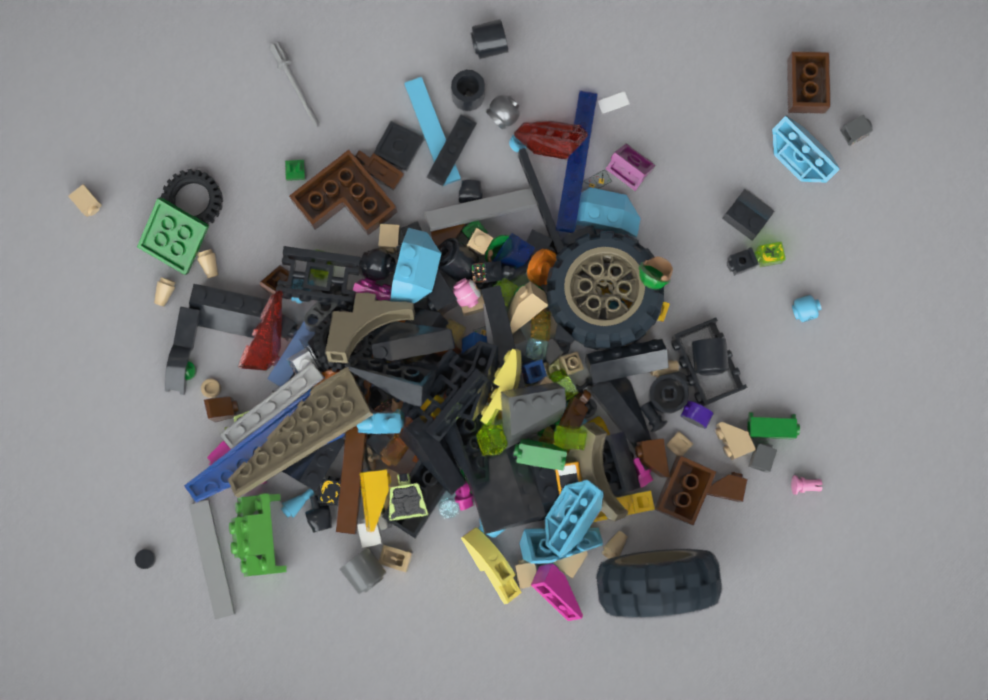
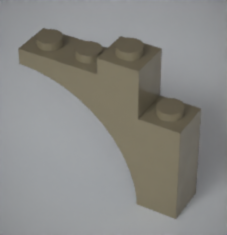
(368, 314)
(592, 469)

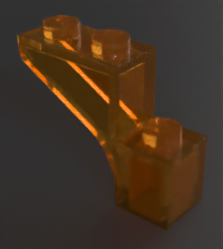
(395, 448)

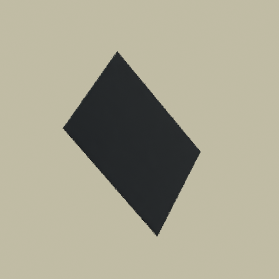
(306, 346)

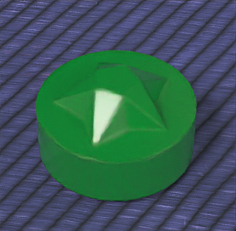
(190, 371)

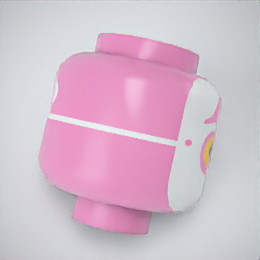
(466, 293)

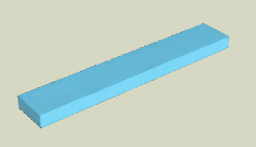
(428, 122)

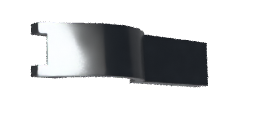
(181, 349)

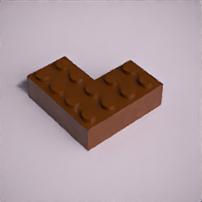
(340, 186)

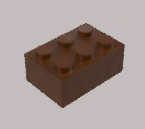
(808, 82)

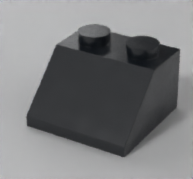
(748, 214)

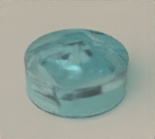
(448, 508)

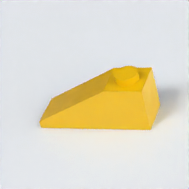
(374, 493)

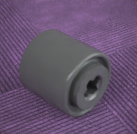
(363, 571)

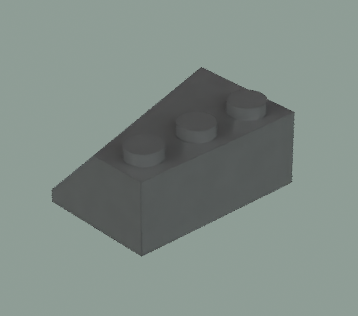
(531, 410)

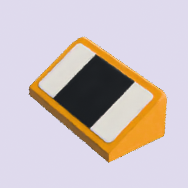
(569, 476)

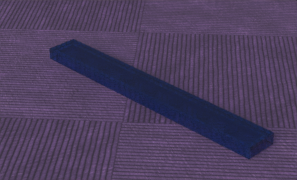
(576, 165)

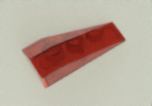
(266, 345)

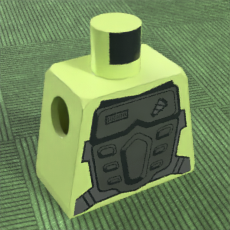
(406, 499)

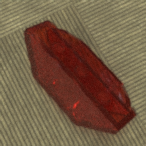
(551, 138)

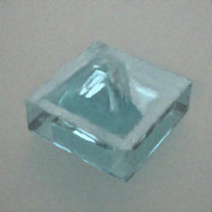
(536, 348)

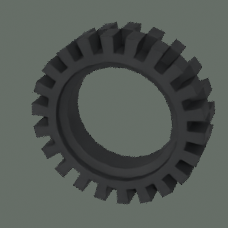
(200, 178)
(319, 346)

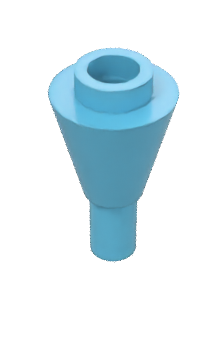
(292, 506)

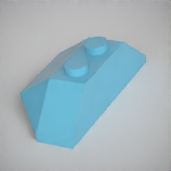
(802, 152)
(608, 212)
(415, 267)
(572, 516)

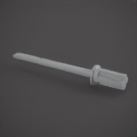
(283, 63)

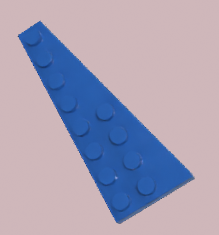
(216, 476)

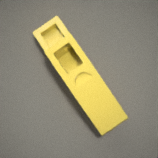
(507, 379)
(491, 561)

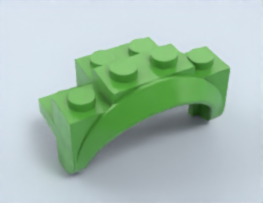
(254, 535)

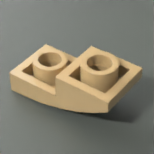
(569, 363)

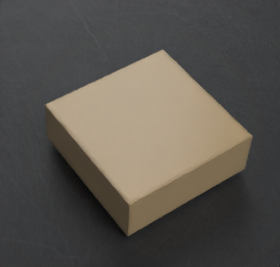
(679, 444)

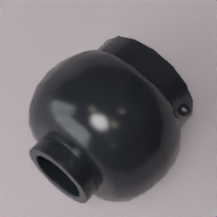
(376, 263)

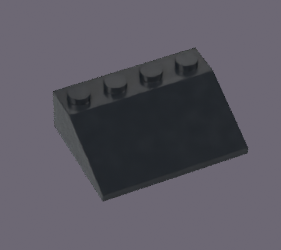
(509, 495)

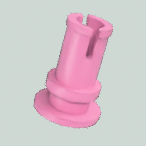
(802, 484)

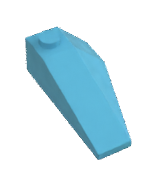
(535, 550)

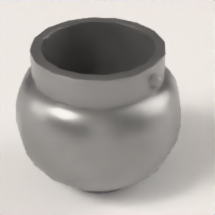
(503, 111)

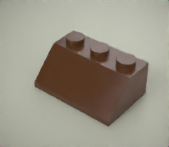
(685, 490)

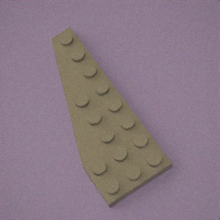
(323, 416)

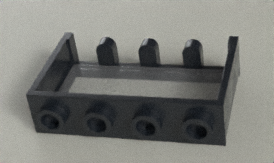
(707, 388)

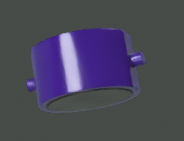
(696, 414)

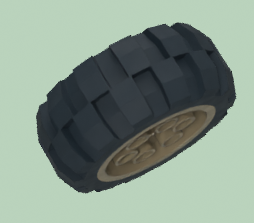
(583, 322)
(659, 583)

